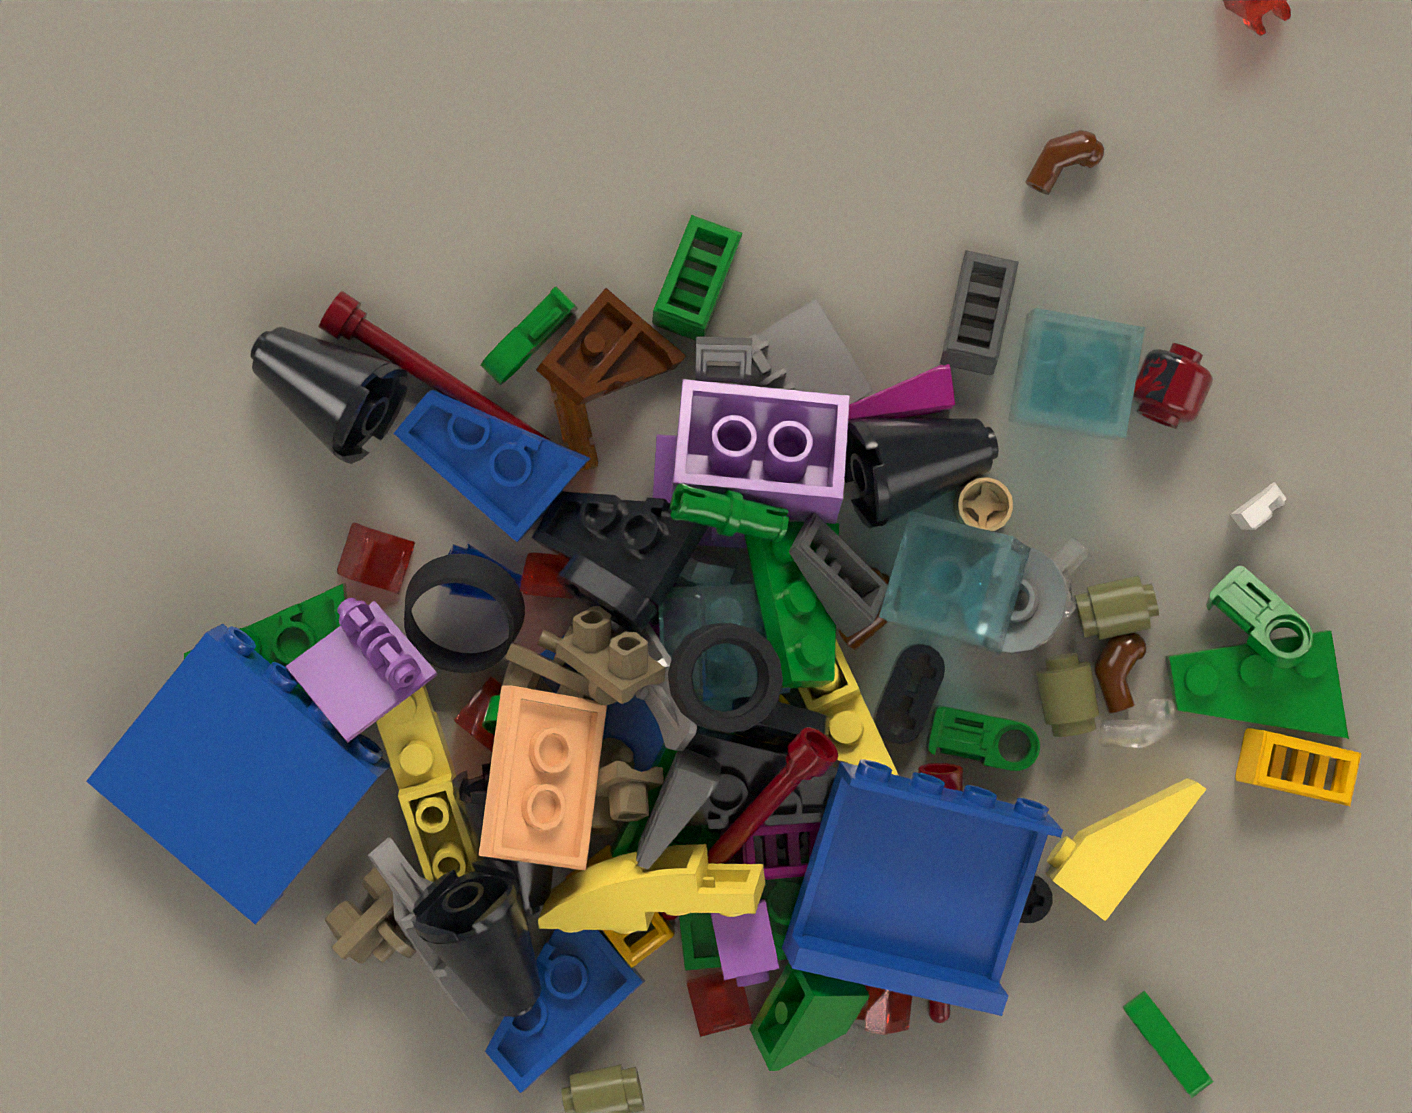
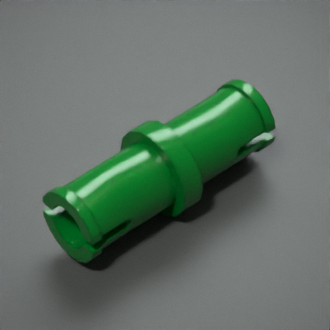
(729, 513)

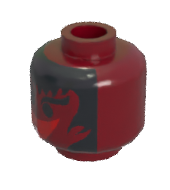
(1172, 385)

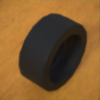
(767, 687)

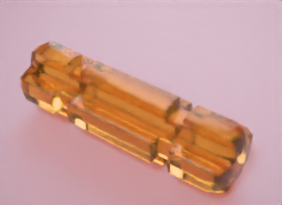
(575, 427)

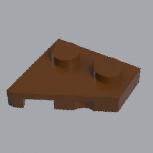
(607, 352)

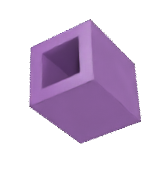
(746, 946)

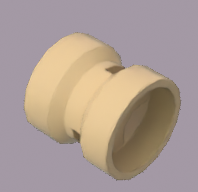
(992, 504)

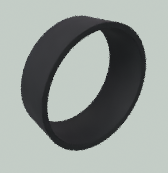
(475, 572)

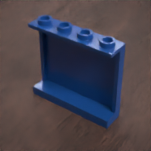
(237, 771)
(917, 886)

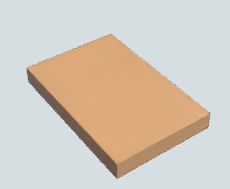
(543, 778)

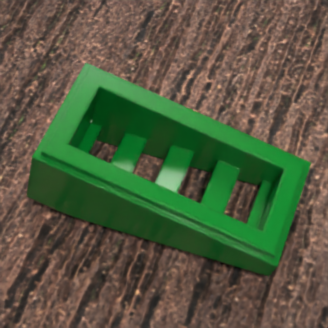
(683, 321)

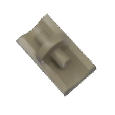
(611, 661)
(528, 667)
(620, 788)
(371, 932)

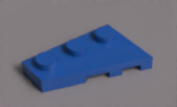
(490, 461)
(580, 986)

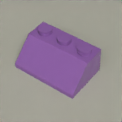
(764, 444)

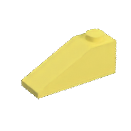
(1114, 852)

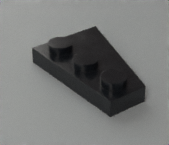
(622, 536)
(745, 773)

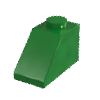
(804, 1015)

